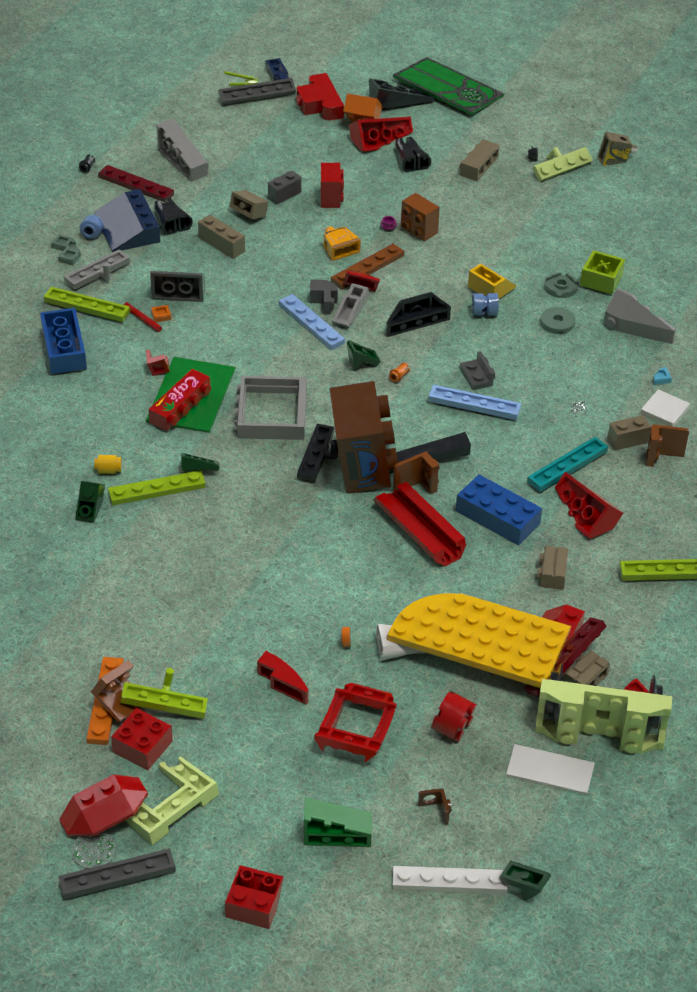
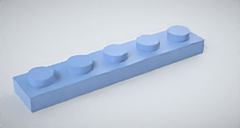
(311, 322)
(474, 402)

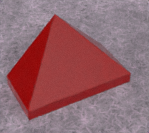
(361, 279)

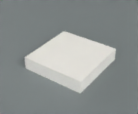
(665, 408)

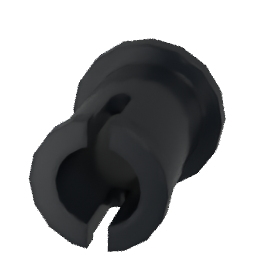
(85, 165)

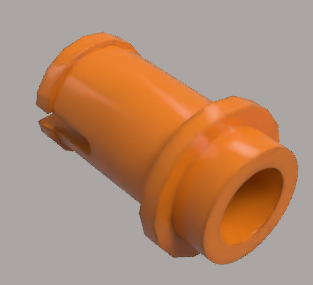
(396, 374)

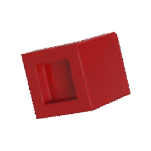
(158, 364)

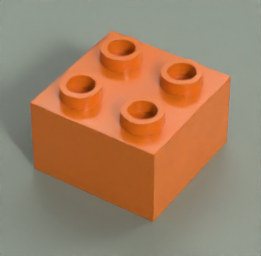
(362, 107)

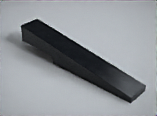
(441, 449)

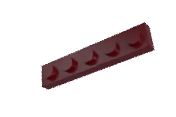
(135, 182)
(574, 648)

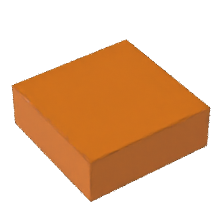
(161, 313)

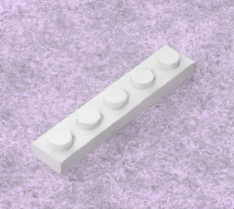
(448, 880)

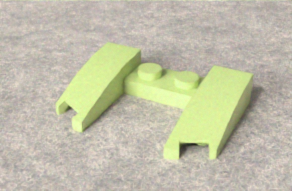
(194, 790)

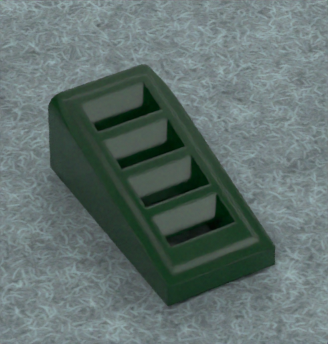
(196, 463)

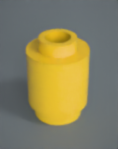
(108, 464)

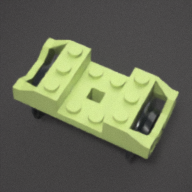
(603, 712)

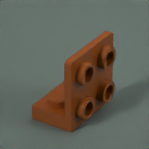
(666, 441)
(109, 691)

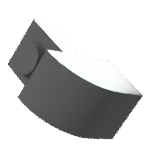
(324, 292)

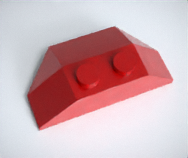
(103, 805)

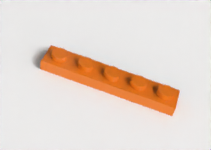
(101, 719)

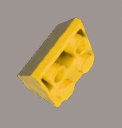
(485, 281)

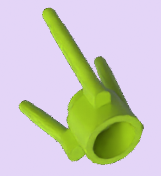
(251, 80)

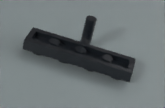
(317, 451)

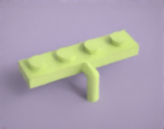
(561, 163)

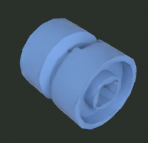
(485, 304)

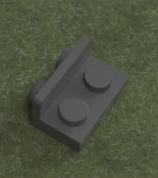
(478, 372)

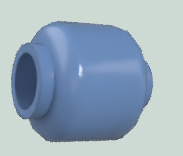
(91, 226)

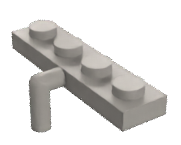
(97, 269)

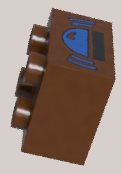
(363, 436)

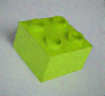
(602, 272)

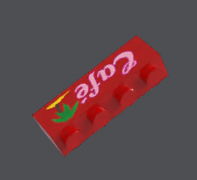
(179, 400)

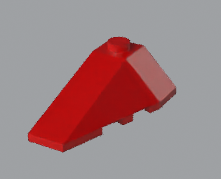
(375, 133)

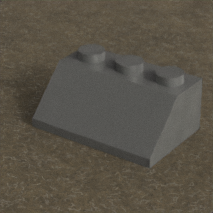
(177, 286)

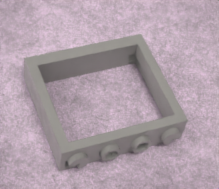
(270, 384)

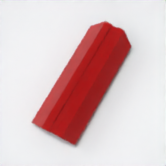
(423, 524)

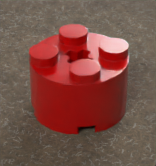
(453, 716)

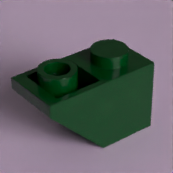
(89, 500)

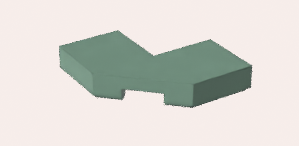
(70, 253)

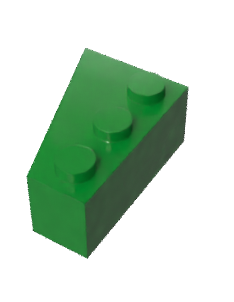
(336, 825)

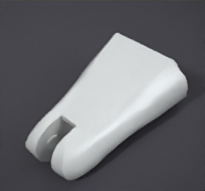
(390, 649)

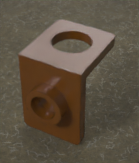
(440, 798)

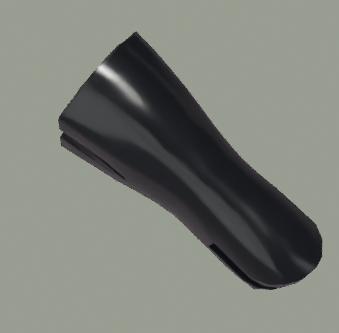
(412, 155)
(172, 217)

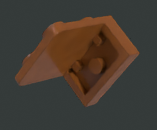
(417, 470)

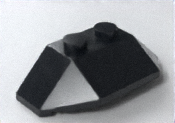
(417, 313)

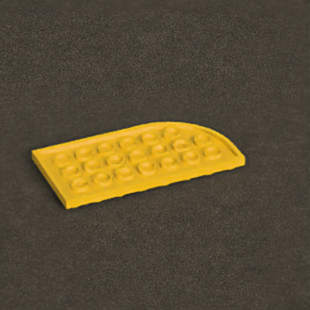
(482, 636)

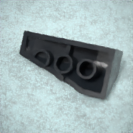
(396, 96)

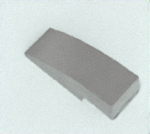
(351, 305)

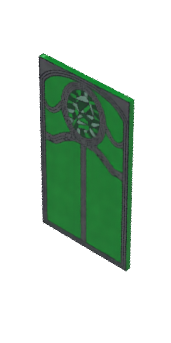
(448, 85)

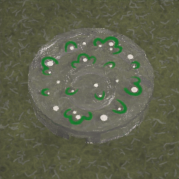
(93, 851)

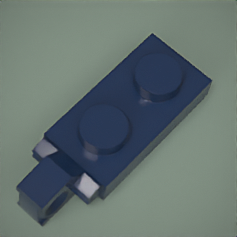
(276, 69)

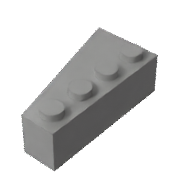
(180, 151)

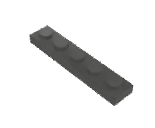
(257, 91)
(116, 873)

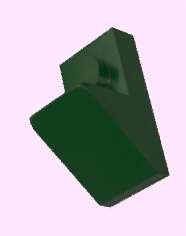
(359, 354)
(524, 877)

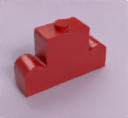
(320, 97)

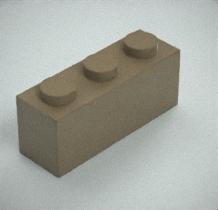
(479, 160)
(221, 236)

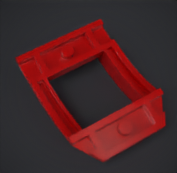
(349, 741)

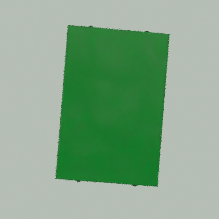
(203, 415)

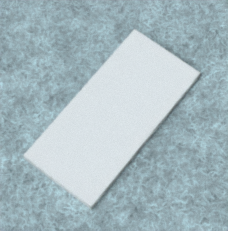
(550, 769)

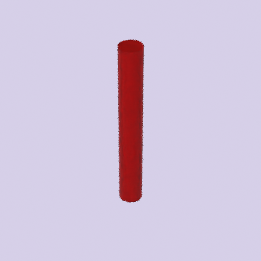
(144, 318)

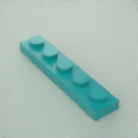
(567, 463)

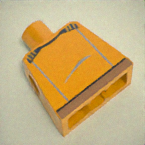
(341, 242)

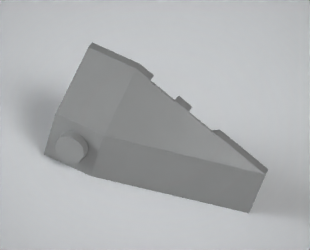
(631, 317)

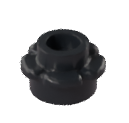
(533, 153)

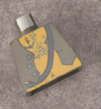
(615, 149)

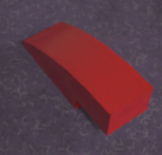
(282, 677)

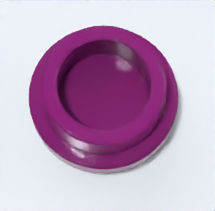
(388, 223)

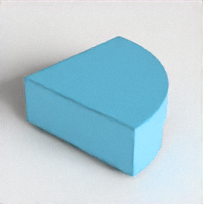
(662, 377)

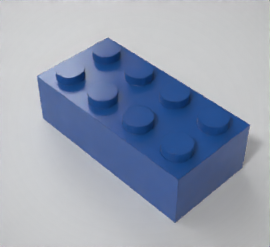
(63, 340)
(498, 509)

